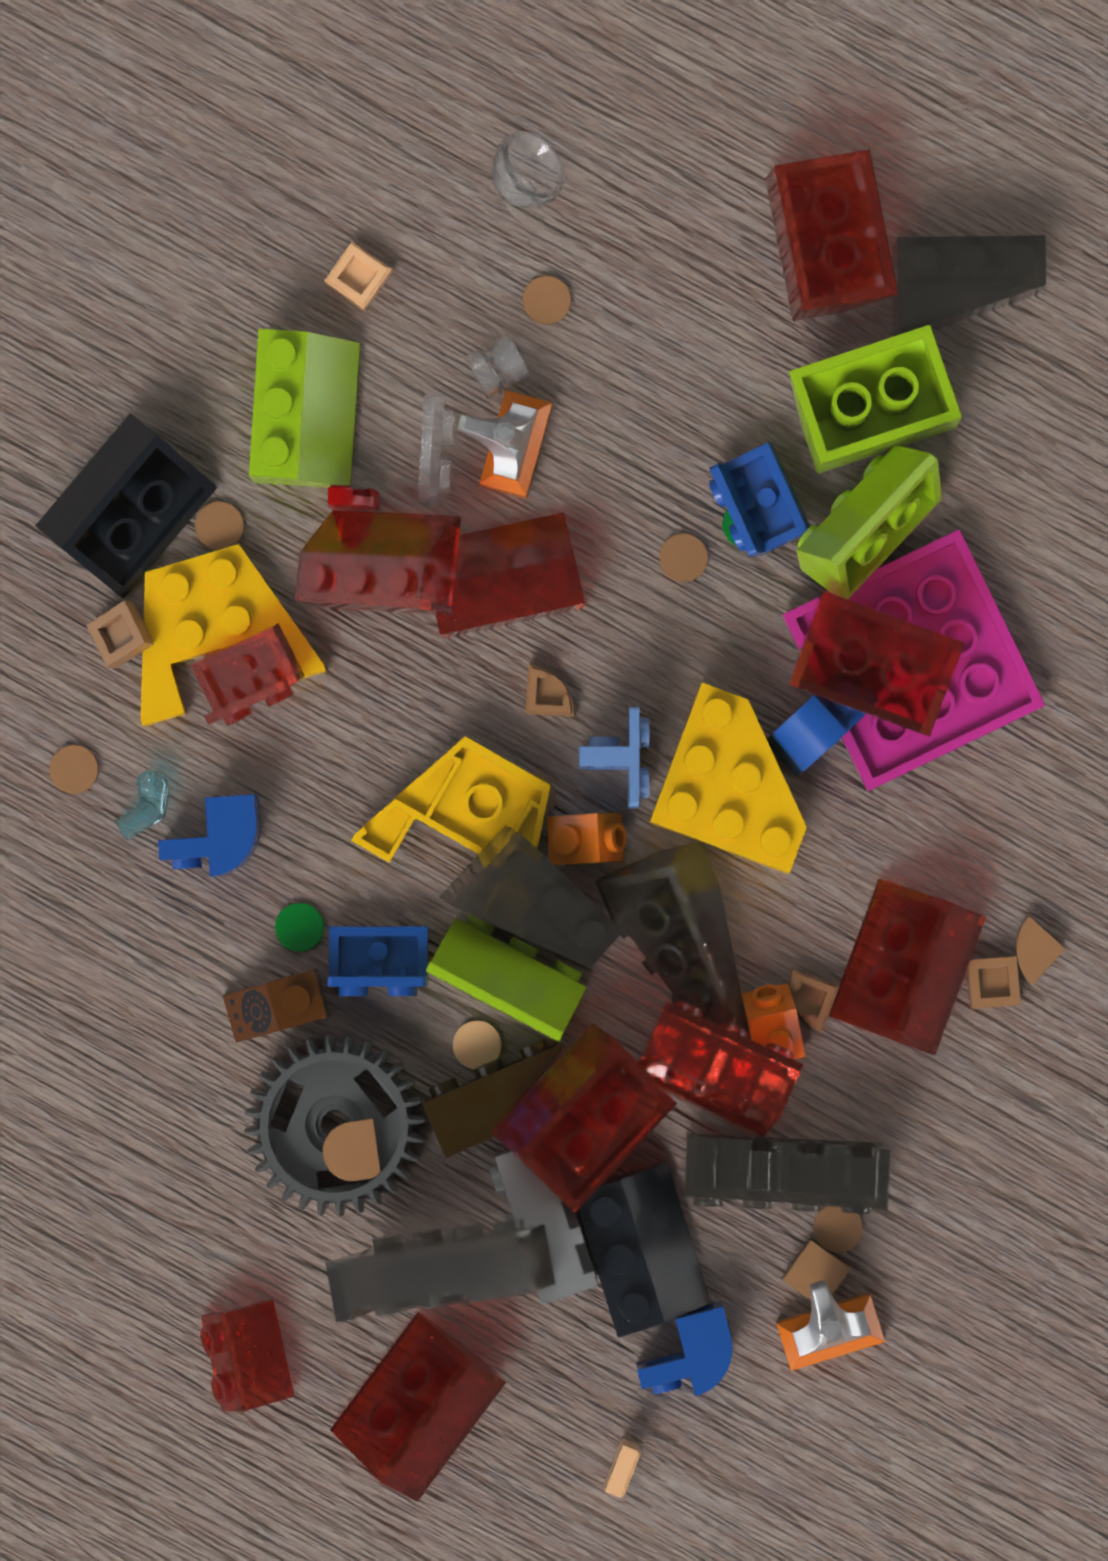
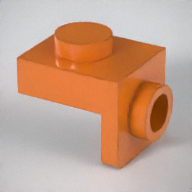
(586, 838)
(774, 1017)

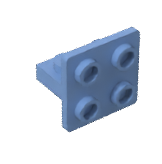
(606, 754)

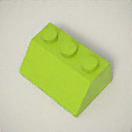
(874, 399)
(303, 409)
(870, 520)
(508, 976)

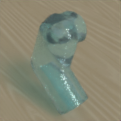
(151, 805)

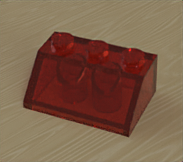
(830, 234)
(381, 562)
(513, 576)
(875, 663)
(907, 966)
(719, 1068)
(584, 1117)
(417, 1407)

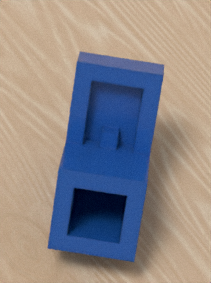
(811, 732)
(230, 838)
(704, 1356)

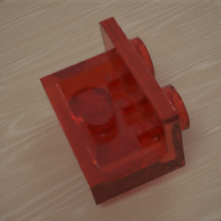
(248, 673)
(246, 1357)

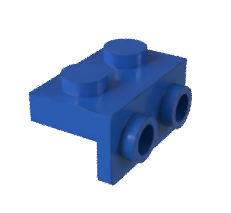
(759, 501)
(378, 958)

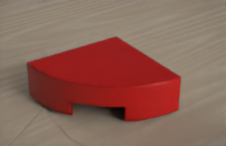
(346, 498)

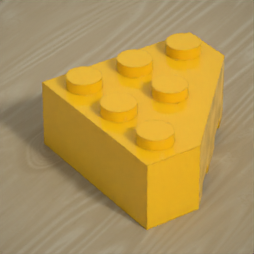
(729, 785)

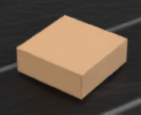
(358, 276)
(622, 1468)

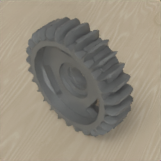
(328, 1086)

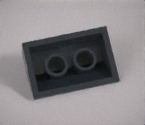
(126, 506)
(643, 1250)

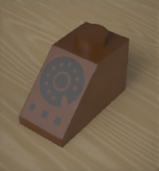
(276, 1005)

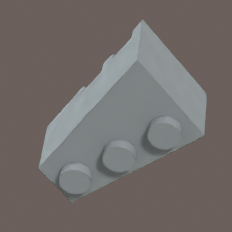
(537, 1206)

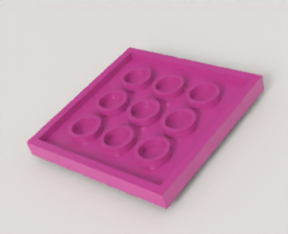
(991, 683)

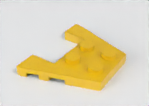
(201, 609)
(466, 798)

